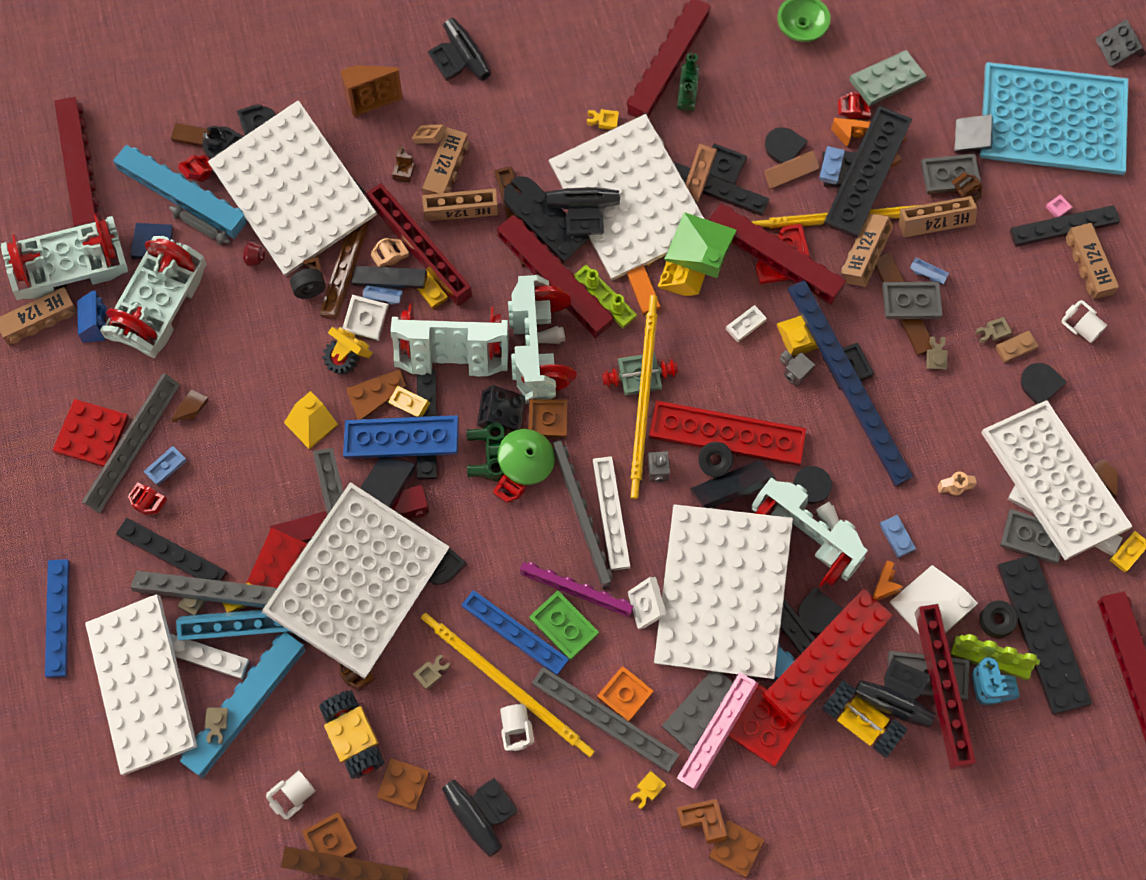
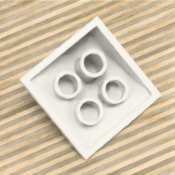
(930, 589)

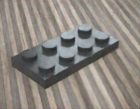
(917, 661)
(697, 710)

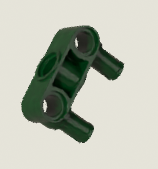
(688, 84)
(491, 451)

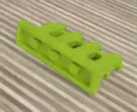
(1007, 658)

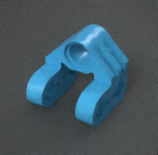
(994, 686)

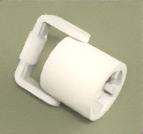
(1089, 326)
(516, 722)
(296, 789)

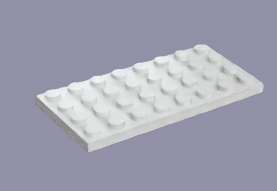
(1056, 480)
(141, 685)

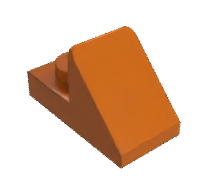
(845, 128)
(884, 587)

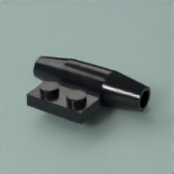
(460, 52)
(583, 207)
(898, 694)
(480, 812)

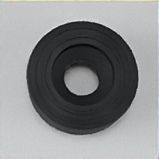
(307, 283)
(726, 459)
(1006, 611)

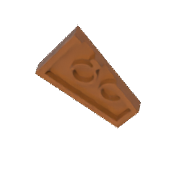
(373, 393)

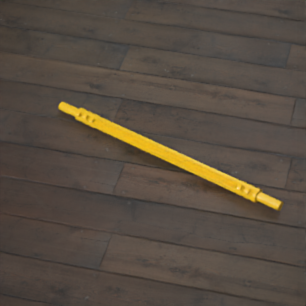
(818, 219)
(644, 392)
(562, 729)

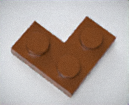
(704, 814)

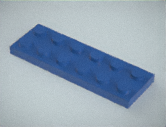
(401, 437)

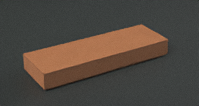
(791, 169)
(700, 171)

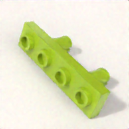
(608, 298)

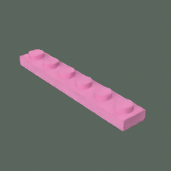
(717, 731)

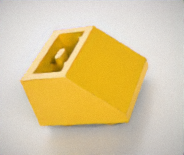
(681, 280)

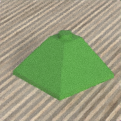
(700, 245)

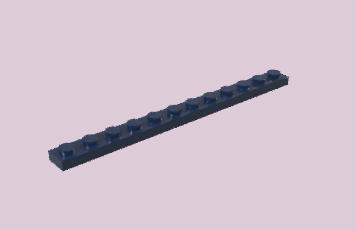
(850, 383)

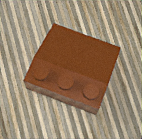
(370, 87)

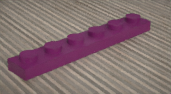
(583, 591)

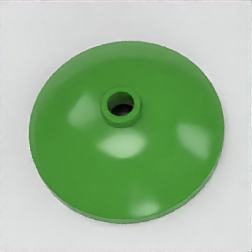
(810, 13)
(521, 466)

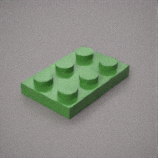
(564, 625)

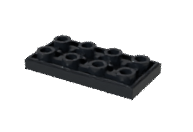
(732, 485)

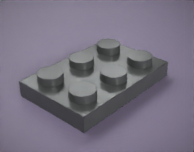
(942, 170)
(912, 300)
(1027, 536)

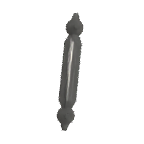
(199, 224)

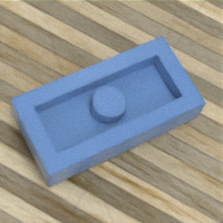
(831, 165)
(934, 273)
(375, 293)
(165, 466)
(897, 536)

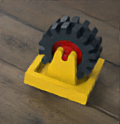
(342, 353)

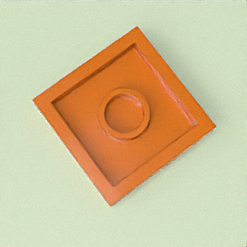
(625, 694)

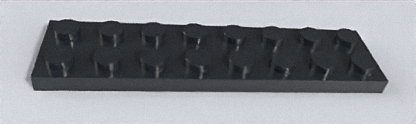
(867, 171)
(1044, 634)

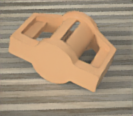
(389, 253)
(957, 484)

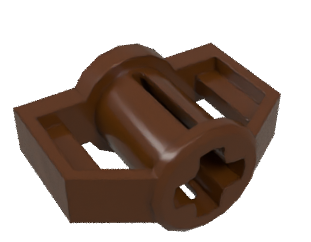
(968, 187)
(350, 676)

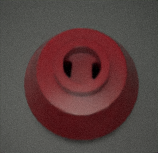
(253, 254)

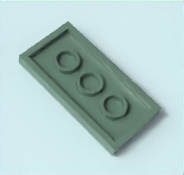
(887, 77)

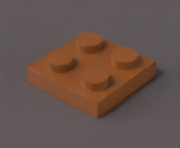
(548, 417)
(403, 784)
(330, 837)
(738, 850)

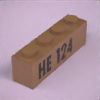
(446, 162)
(460, 205)
(937, 216)
(867, 250)
(1091, 261)
(36, 316)

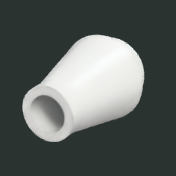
(553, 335)
(828, 515)

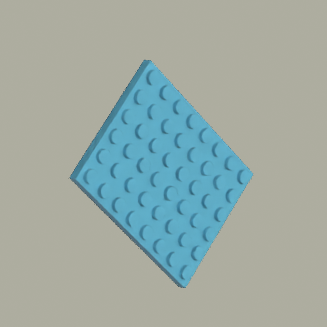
(1056, 118)

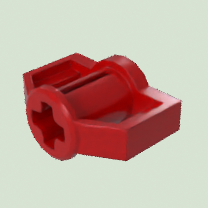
(854, 110)
(195, 164)
(513, 487)
(146, 499)

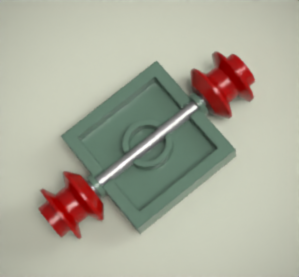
(630, 374)

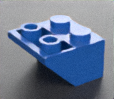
(91, 317)

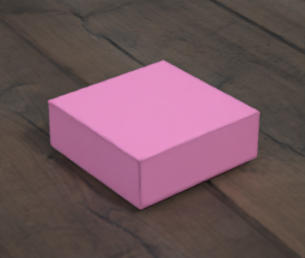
(1059, 207)

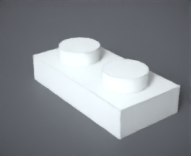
(746, 323)

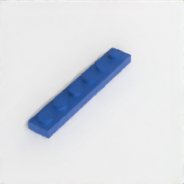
(57, 618)
(515, 633)

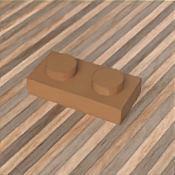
(429, 134)
(1016, 346)

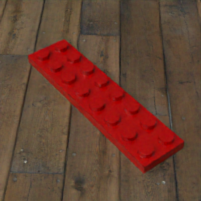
(741, 434)
(827, 656)

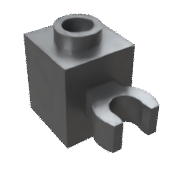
(797, 369)
(658, 466)

